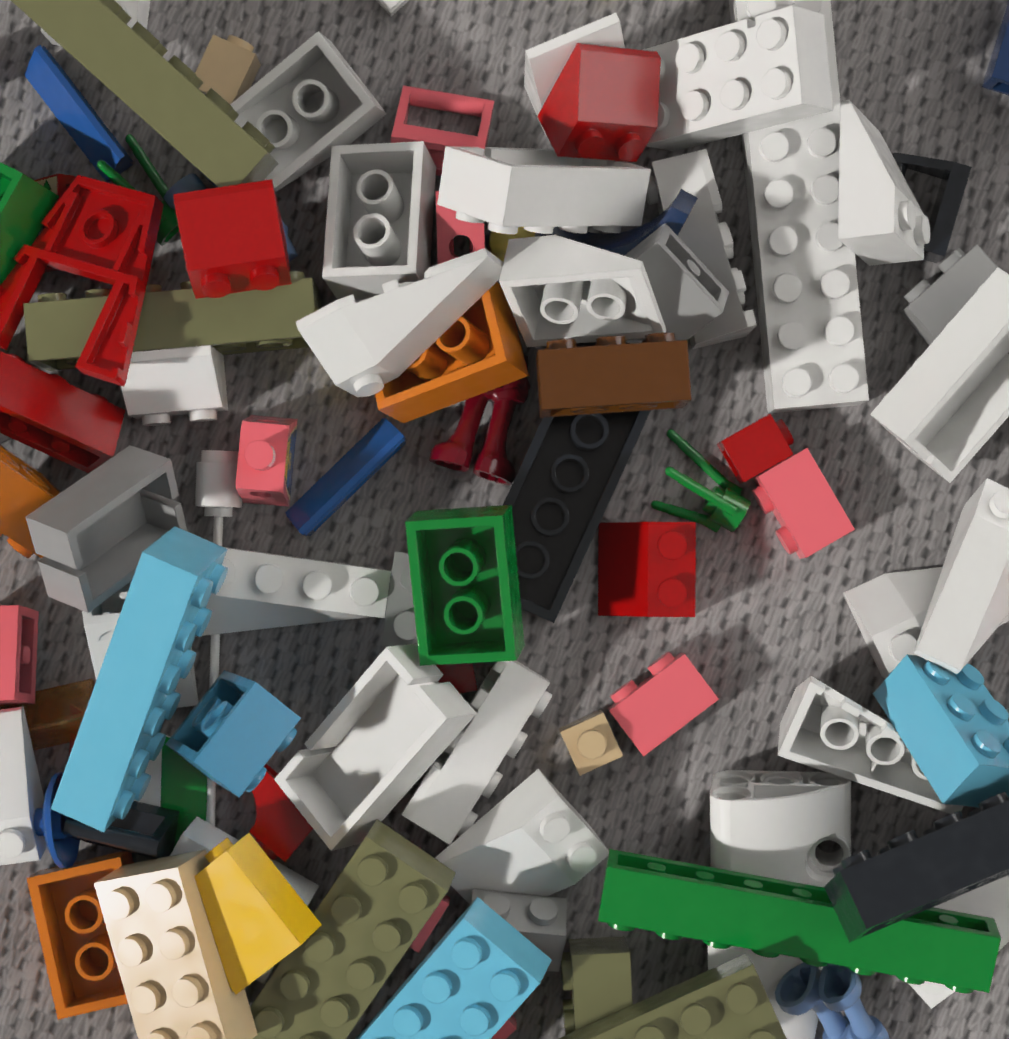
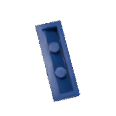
(75, 112)
(346, 477)

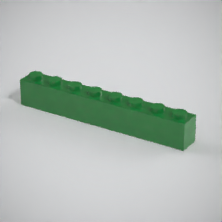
(792, 921)

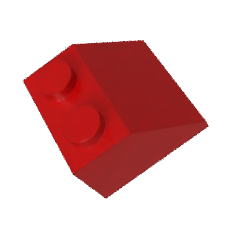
(603, 103)
(233, 239)
(647, 569)

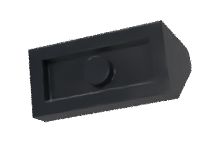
(947, 202)
(143, 831)

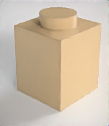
(228, 67)
(590, 742)

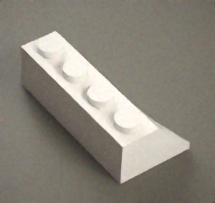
(704, 237)
(293, 591)
(853, 743)
(471, 760)

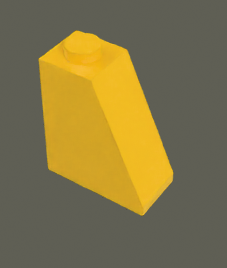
(251, 910)

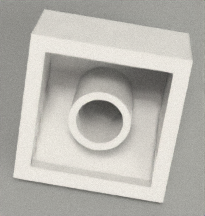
(176, 384)

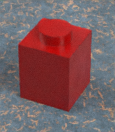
(757, 447)

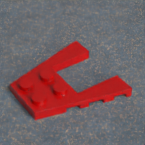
(103, 236)

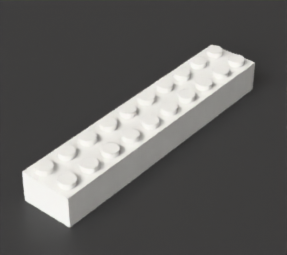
(800, 265)

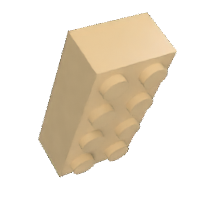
(169, 952)

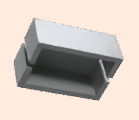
(103, 525)

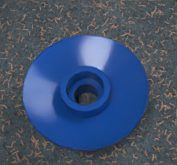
(51, 825)

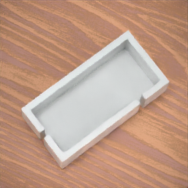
(742, 78)
(541, 190)
(957, 387)
(384, 741)

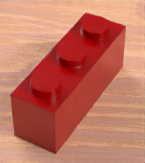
(56, 416)

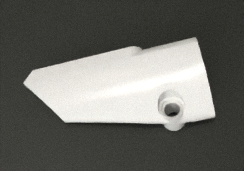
(772, 830)

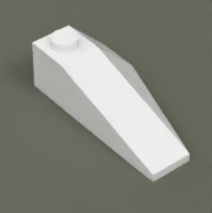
(383, 335)
(973, 582)
(893, 612)

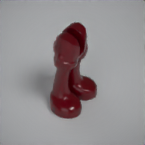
(492, 460)

